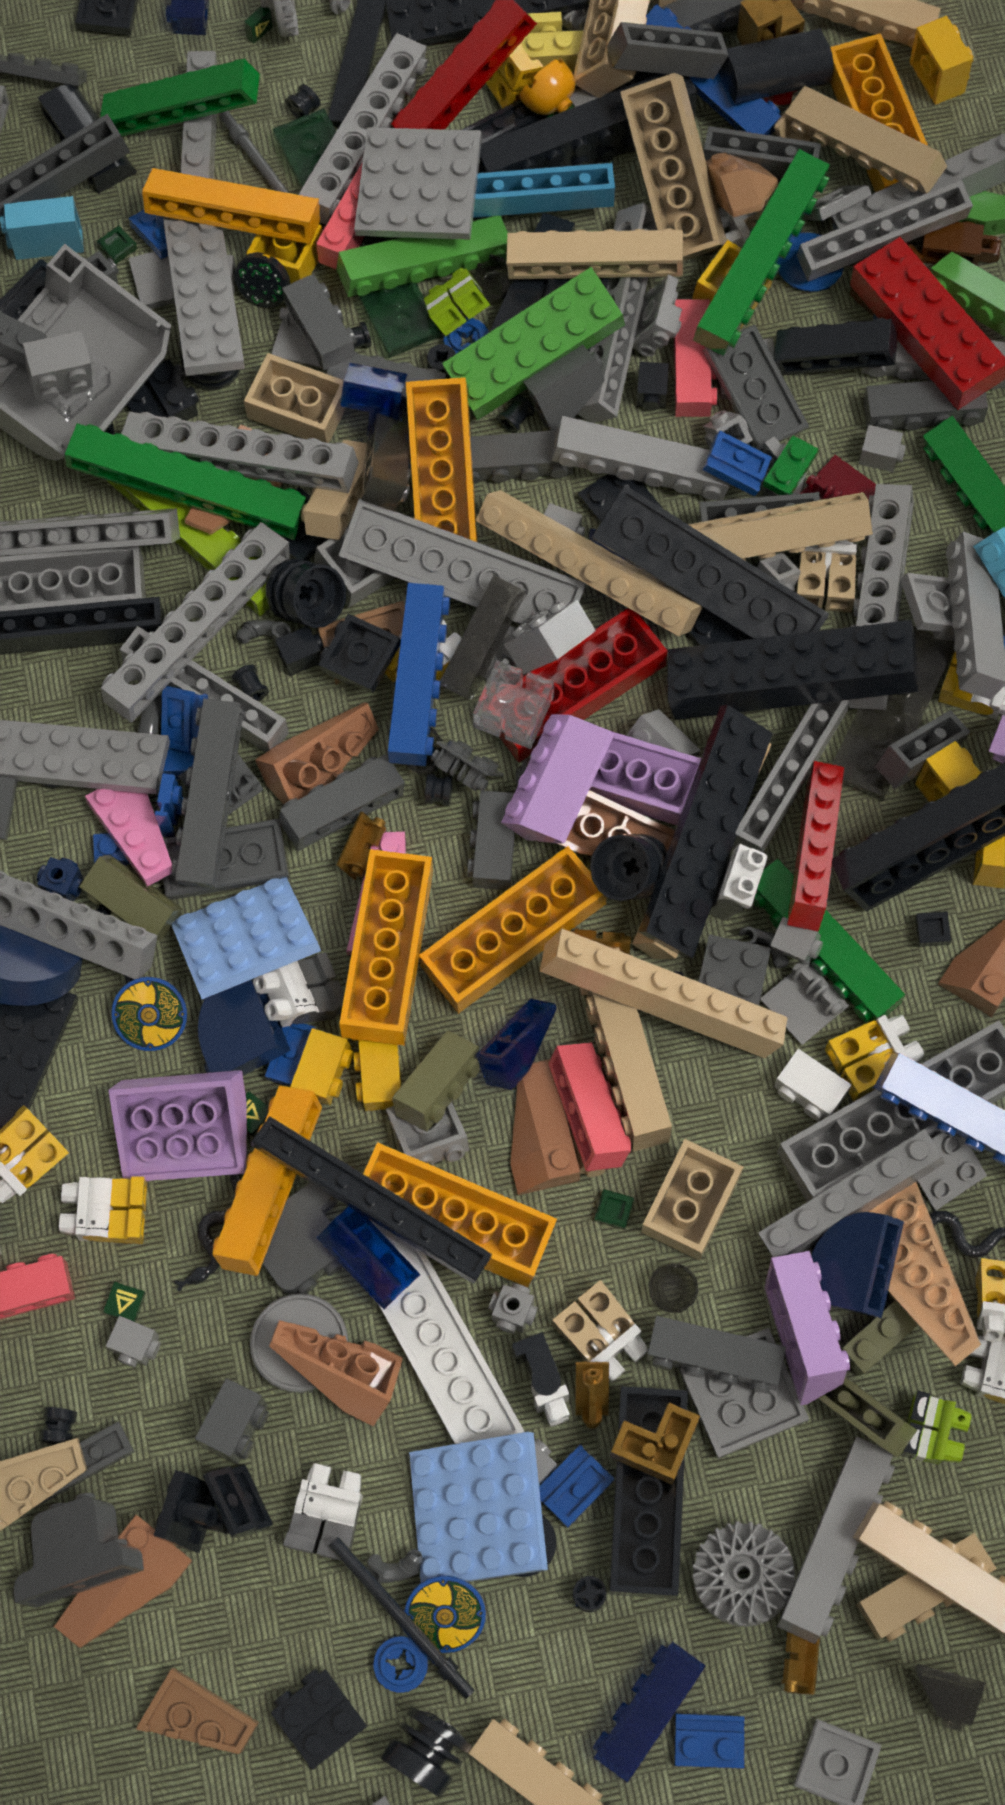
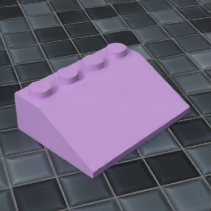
(181, 1125)

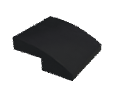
(238, 1501)

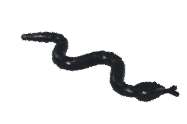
(959, 1237)
(202, 1273)

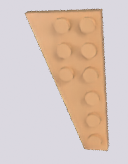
(924, 1279)

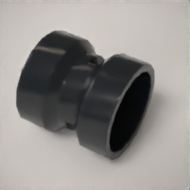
(57, 1425)

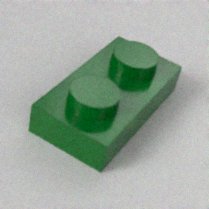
(790, 466)

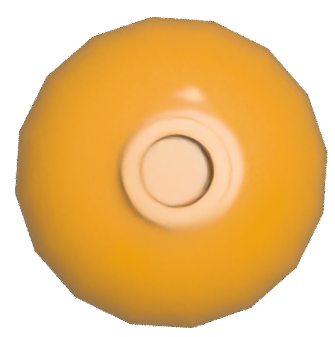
(550, 89)

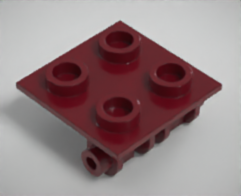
(839, 479)

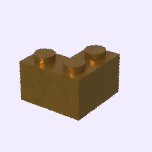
(767, 20)
(659, 1452)

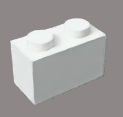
(811, 1086)

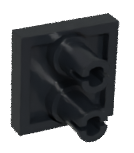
(188, 1513)

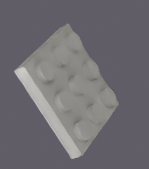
(739, 1416)

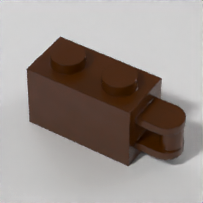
(963, 239)

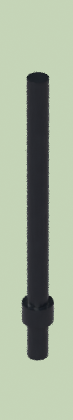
(445, 1667)

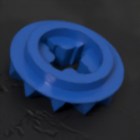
(471, 327)
(386, 1672)

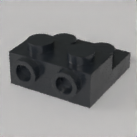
(166, 394)
(359, 653)
(318, 1717)

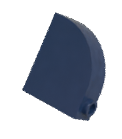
(34, 970)
(237, 1031)
(858, 1261)

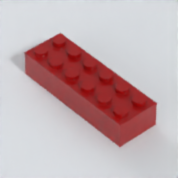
(929, 323)
(598, 670)

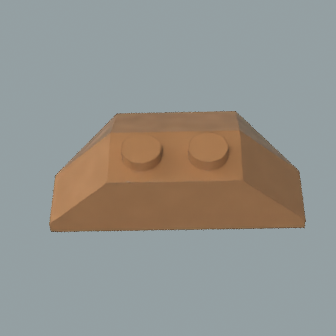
(740, 184)

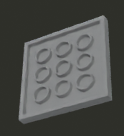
(418, 183)

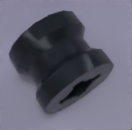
(303, 101)
(439, 352)
(438, 789)
(588, 1588)

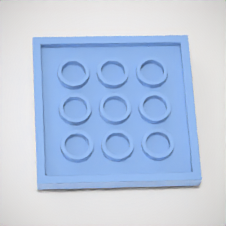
(244, 936)
(479, 1509)

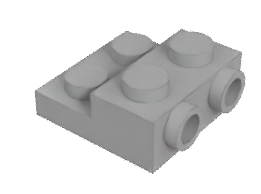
(658, 317)
(930, 604)
(440, 1142)

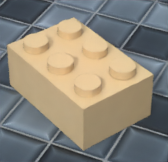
(295, 399)
(692, 1199)

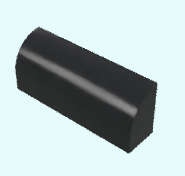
(777, 66)
(69, 113)

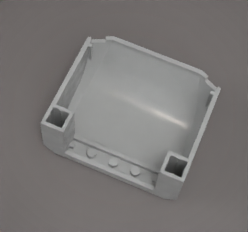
(116, 331)

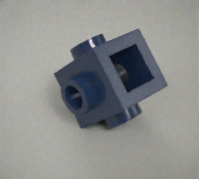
(70, 878)

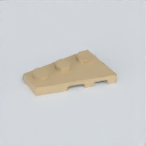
(36, 1476)

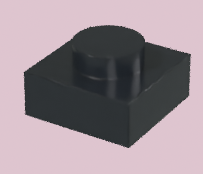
(933, 929)

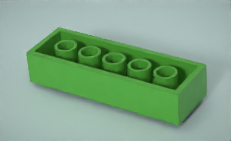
(533, 339)

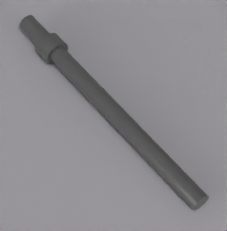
(240, 136)

